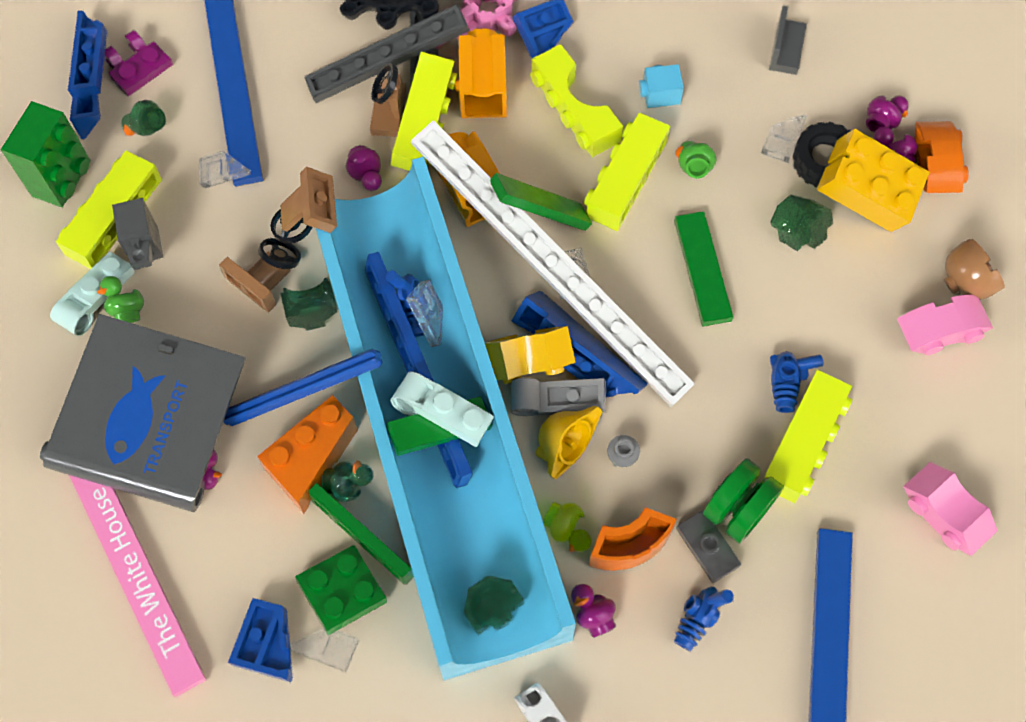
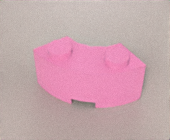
(934, 327)
(950, 509)

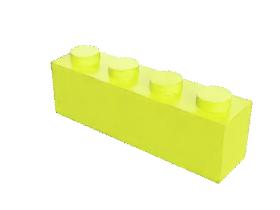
(424, 104)
(627, 171)
(93, 227)
(808, 433)

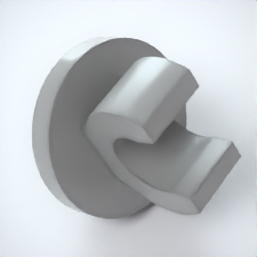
(623, 451)

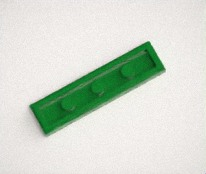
(540, 202)
(703, 269)
(361, 534)

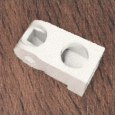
(538, 706)

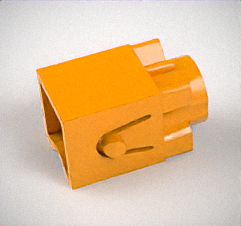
(482, 74)
(476, 150)

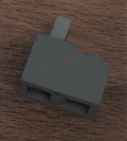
(137, 233)

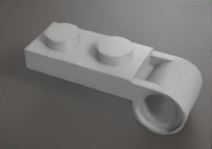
(534, 397)

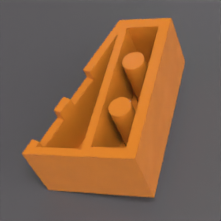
(308, 450)

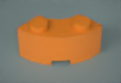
(942, 155)
(633, 543)

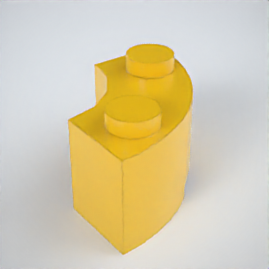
(538, 352)

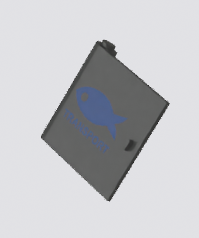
(144, 414)

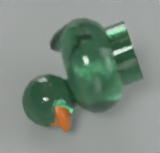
(143, 119)
(345, 479)

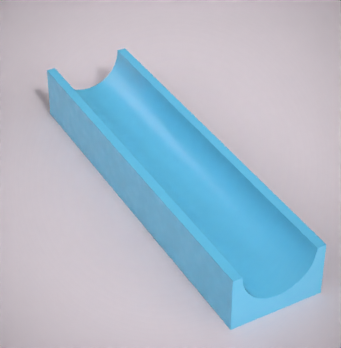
(447, 531)

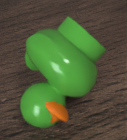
(696, 158)
(121, 306)

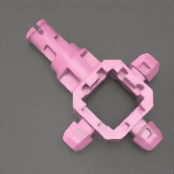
(499, 20)

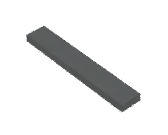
(392, 49)

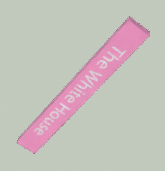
(140, 586)

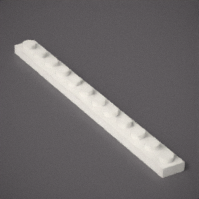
(553, 265)

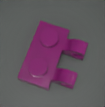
(139, 68)

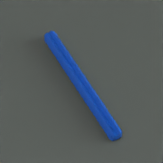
(303, 387)

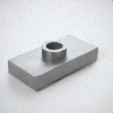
(708, 547)

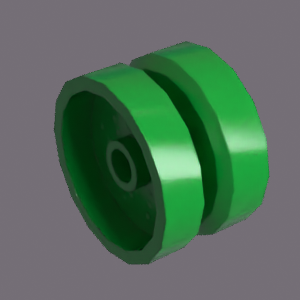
(746, 503)

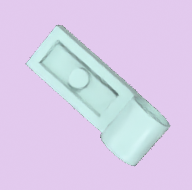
(77, 306)
(441, 407)

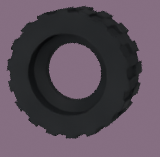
(815, 135)

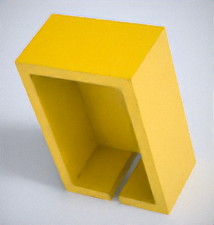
(873, 180)

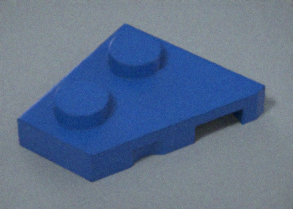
(543, 26)
(264, 641)

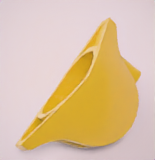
(566, 437)

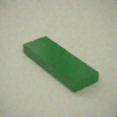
(418, 433)

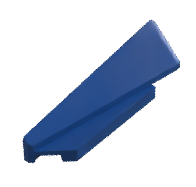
(86, 73)
(591, 356)

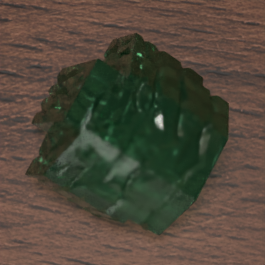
(801, 222)
(309, 307)
(491, 603)

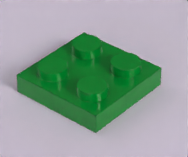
(341, 589)

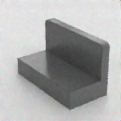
(787, 44)

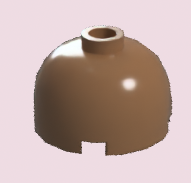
(971, 272)

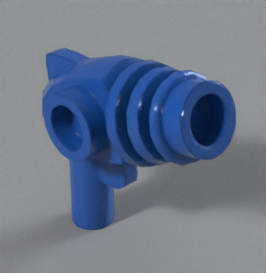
(405, 286)
(787, 378)
(701, 613)

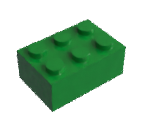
(46, 154)

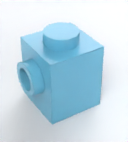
(661, 86)

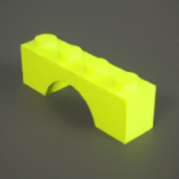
(594, 126)

